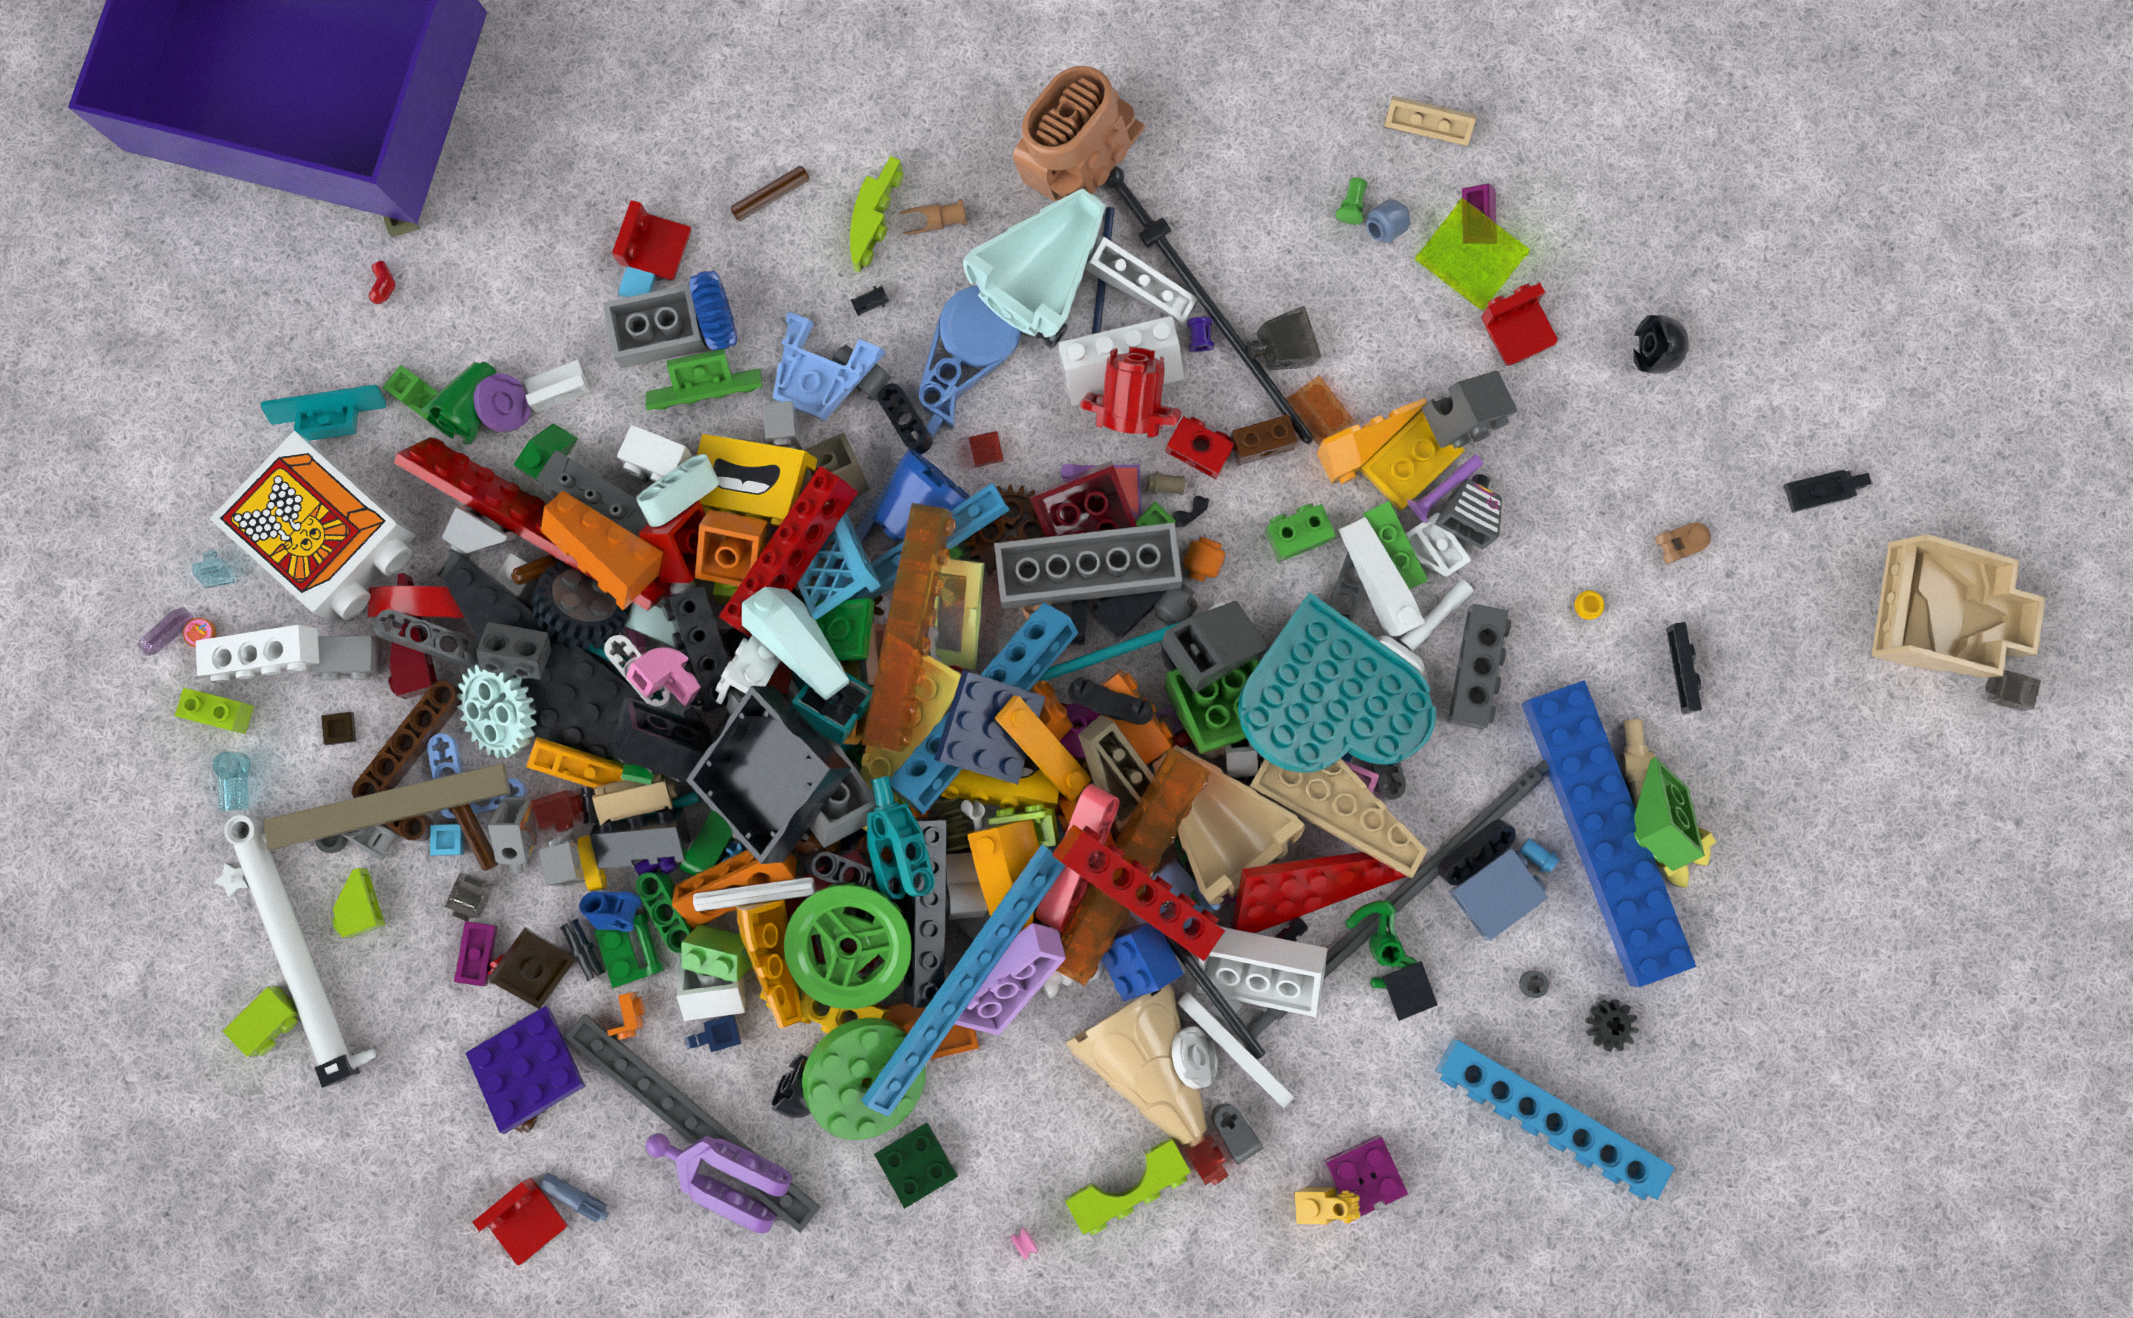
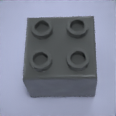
(1470, 411)

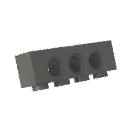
(1462, 709)

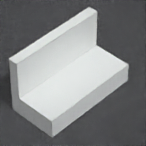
(556, 386)

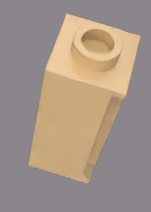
(632, 798)

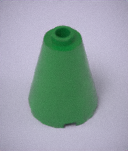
(453, 407)

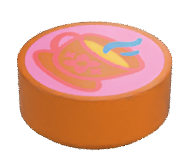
(198, 630)

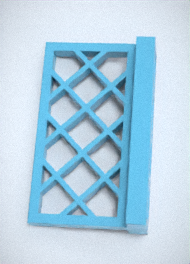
(855, 566)

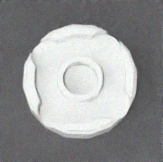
(1194, 1057)

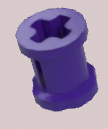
(1200, 334)

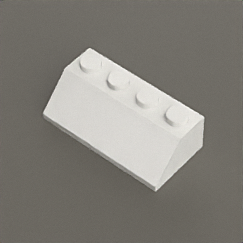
(1086, 356)
(1267, 971)

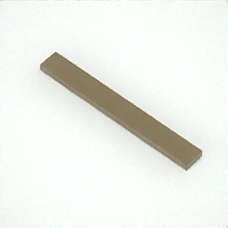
(386, 806)

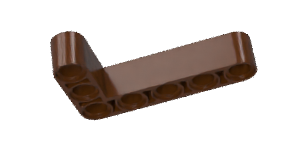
(403, 759)

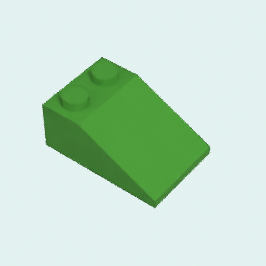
(1667, 818)

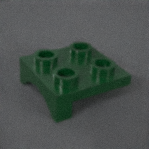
(916, 1165)

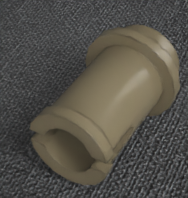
(1166, 483)

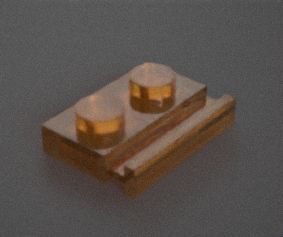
(1320, 410)

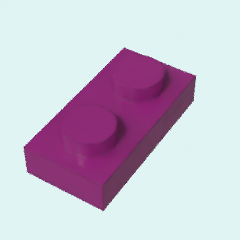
(475, 953)

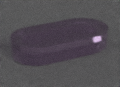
(164, 631)

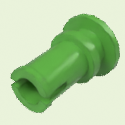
(1352, 205)

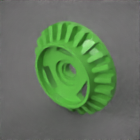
(836, 979)

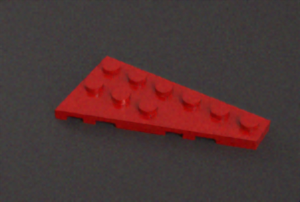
(1293, 889)

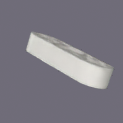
(617, 660)

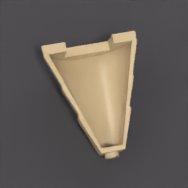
(1231, 831)
(1135, 1058)

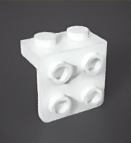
(750, 667)

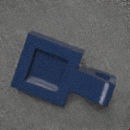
(718, 1034)

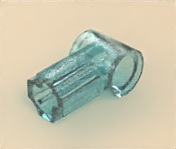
(232, 785)

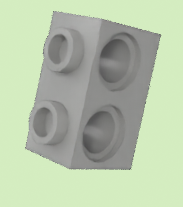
(561, 863)

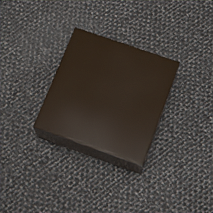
(338, 728)

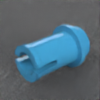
(1539, 855)

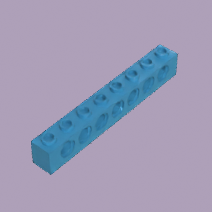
(1018, 665)
(1652, 1171)

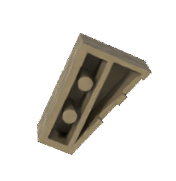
(1115, 766)

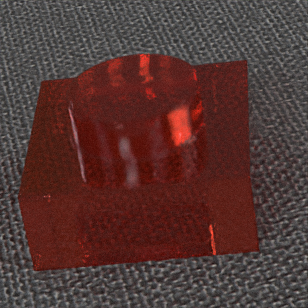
(986, 449)
(781, 678)

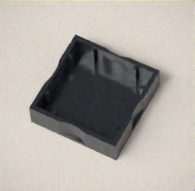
(768, 774)

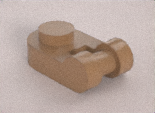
(1691, 537)

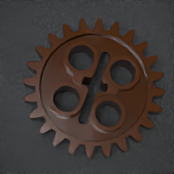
(983, 546)

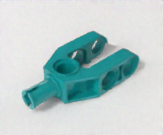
(894, 827)

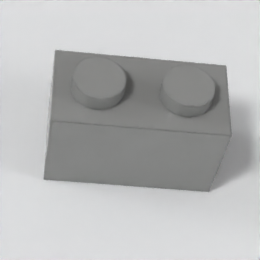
(782, 425)
(348, 656)

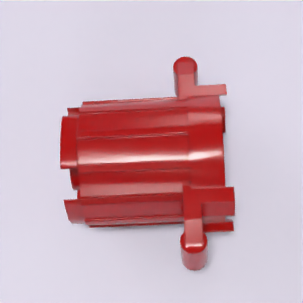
(1132, 394)

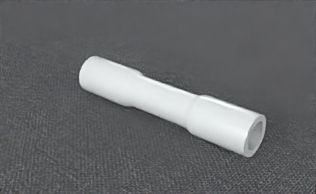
(1449, 603)

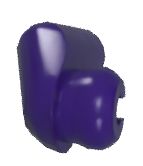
(666, 866)

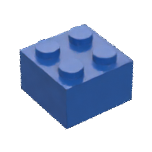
(1141, 961)

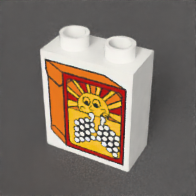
(315, 529)

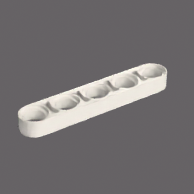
(1235, 1050)

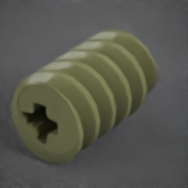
(955, 823)

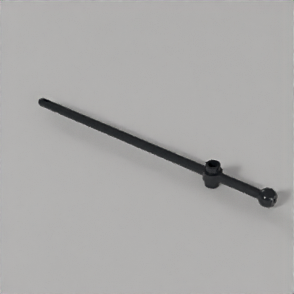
(1156, 234)

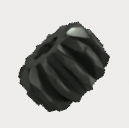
(1615, 1014)

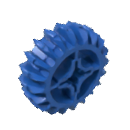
(713, 310)

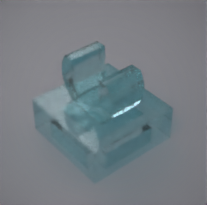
(213, 571)

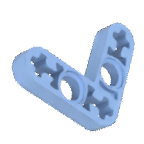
(453, 752)

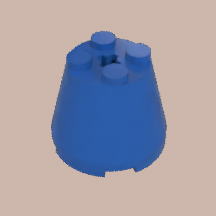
(915, 482)

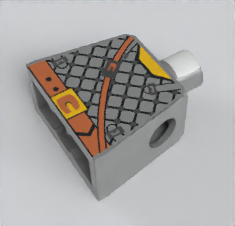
(513, 832)

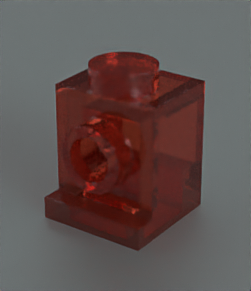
(1208, 1161)

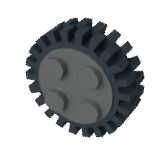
(576, 607)

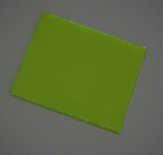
(1472, 254)

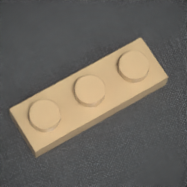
(1430, 120)

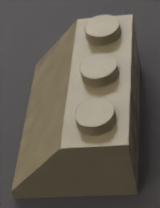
(839, 459)

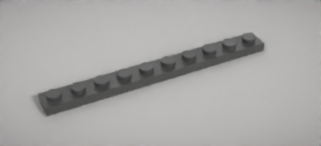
(676, 1109)

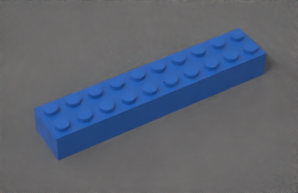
(1603, 830)

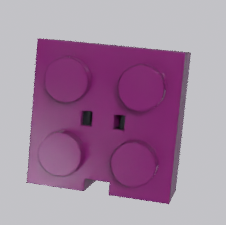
(1373, 1166)

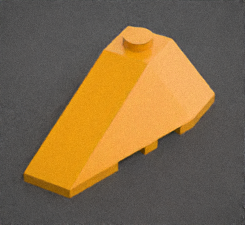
(1352, 448)
(1001, 856)
(763, 935)

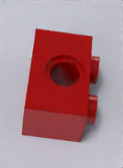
(1209, 461)

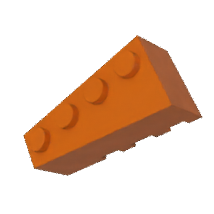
(601, 547)

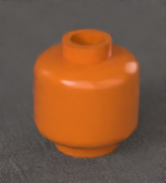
(1204, 558)

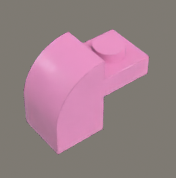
(663, 668)

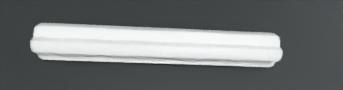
(754, 894)

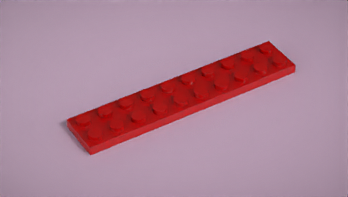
(496, 500)

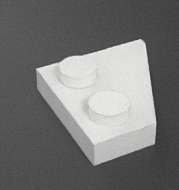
(1437, 548)

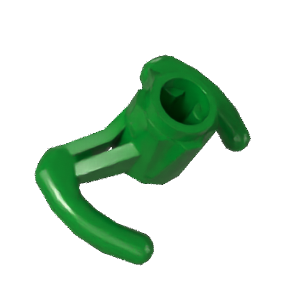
(1383, 944)

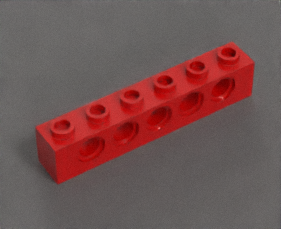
(794, 541)
(1197, 938)

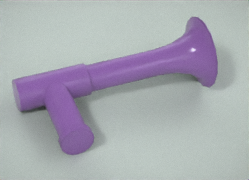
(1422, 506)

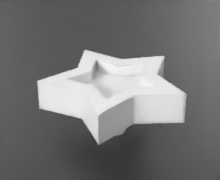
(232, 879)

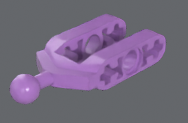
(717, 1195)

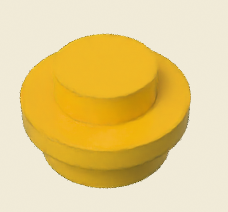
(1589, 605)

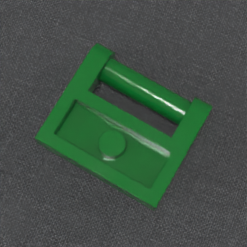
(620, 955)

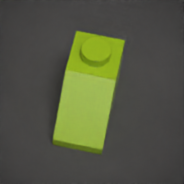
(357, 906)

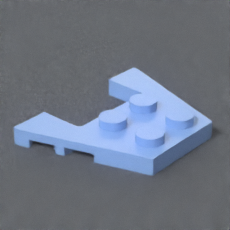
(813, 381)

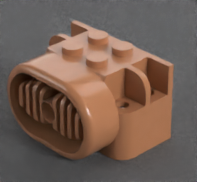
(1074, 134)

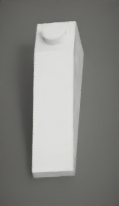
(1138, 280)
(1382, 581)

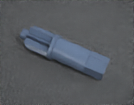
(574, 1198)

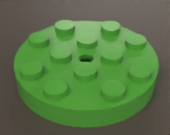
(836, 1074)

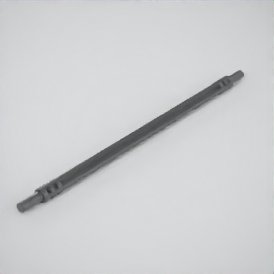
(1421, 879)

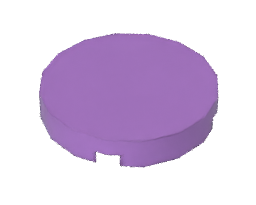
(501, 403)

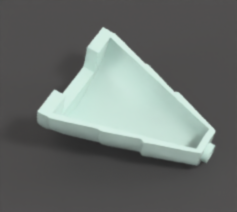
(1038, 264)

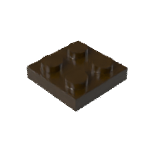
(531, 968)

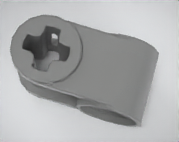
(373, 840)

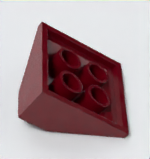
(1084, 504)

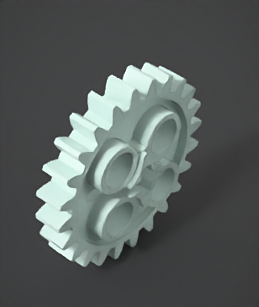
(496, 711)

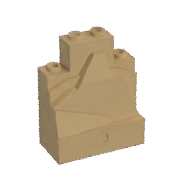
(1954, 608)

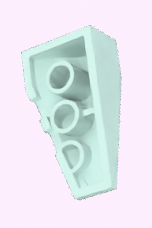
(794, 637)

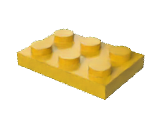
(1409, 462)

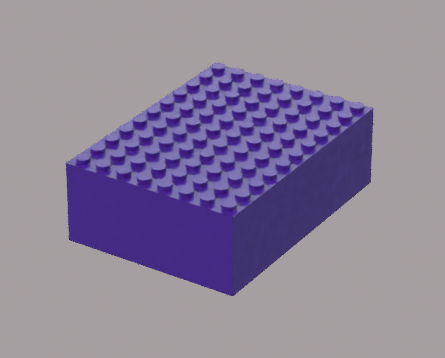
(286, 92)

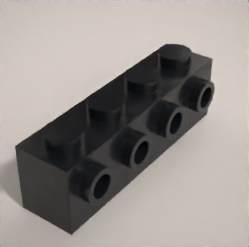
(699, 640)

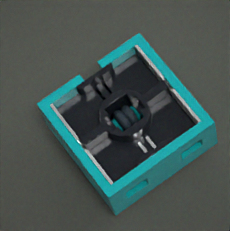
(837, 714)

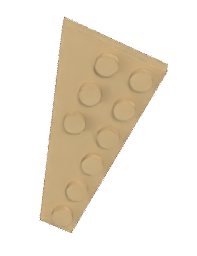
(1345, 808)

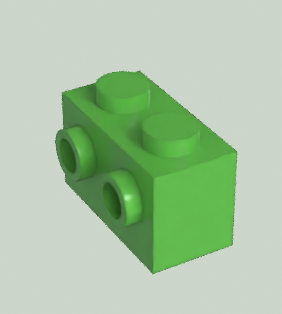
(1299, 532)
(715, 953)

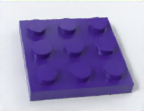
(525, 1070)

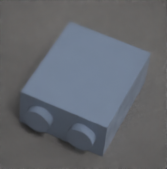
(1499, 894)

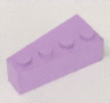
(1014, 979)

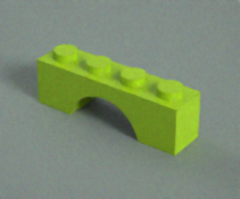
(1095, 1207)

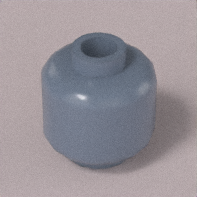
(1388, 221)

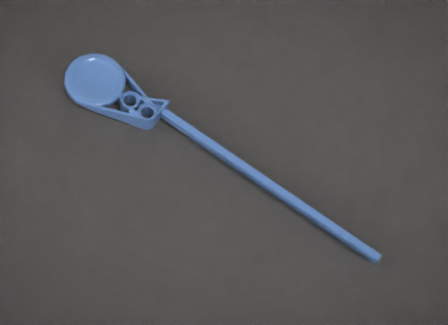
(972, 338)

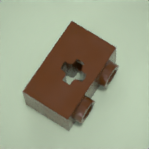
(1263, 439)

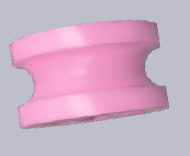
(1024, 1243)

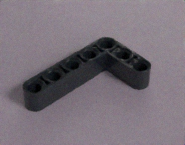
(837, 865)

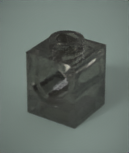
(2013, 691)
(469, 896)

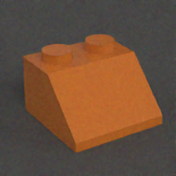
(728, 546)

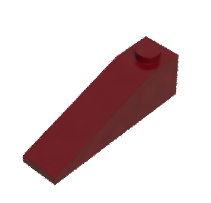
(410, 669)

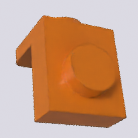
(632, 1009)

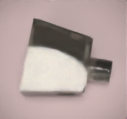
(1286, 341)

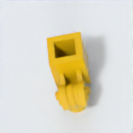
(1322, 1205)

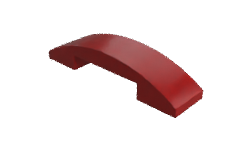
(414, 601)

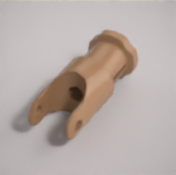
(939, 216)

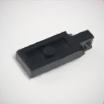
(1824, 489)

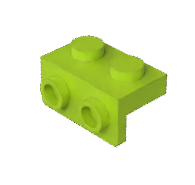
(1043, 819)

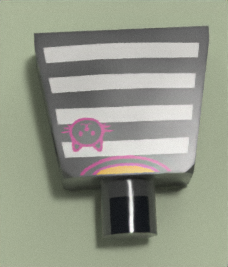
(1472, 512)

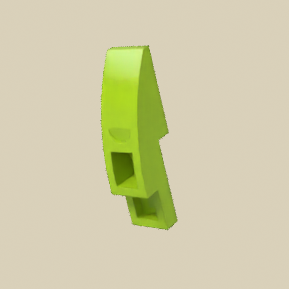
(867, 222)

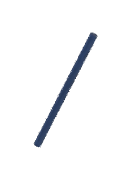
(1101, 286)

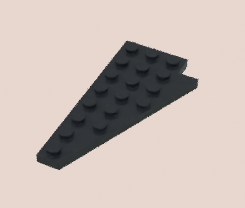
(577, 693)

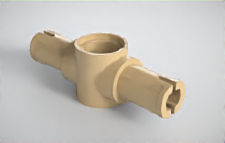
(1635, 758)

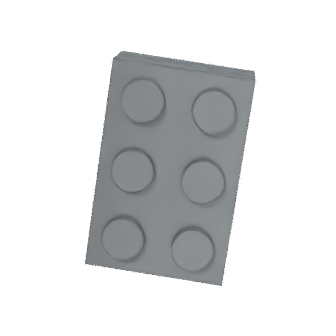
(653, 326)

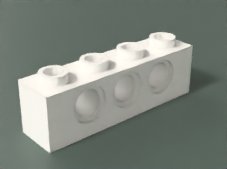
(257, 653)

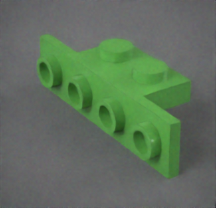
(701, 378)

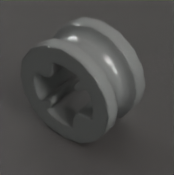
(1542, 989)

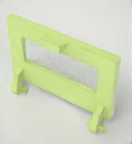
(959, 613)

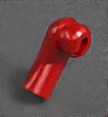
(384, 284)

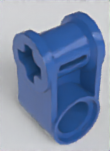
(610, 909)

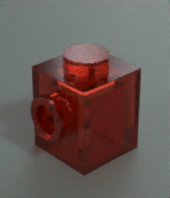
(558, 811)

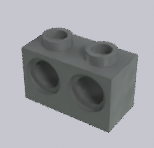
(513, 651)

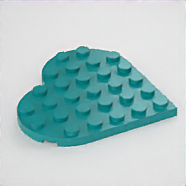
(1333, 693)

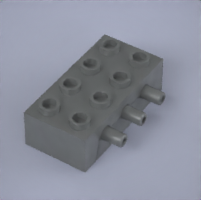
(594, 491)

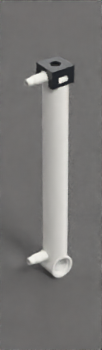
(293, 954)

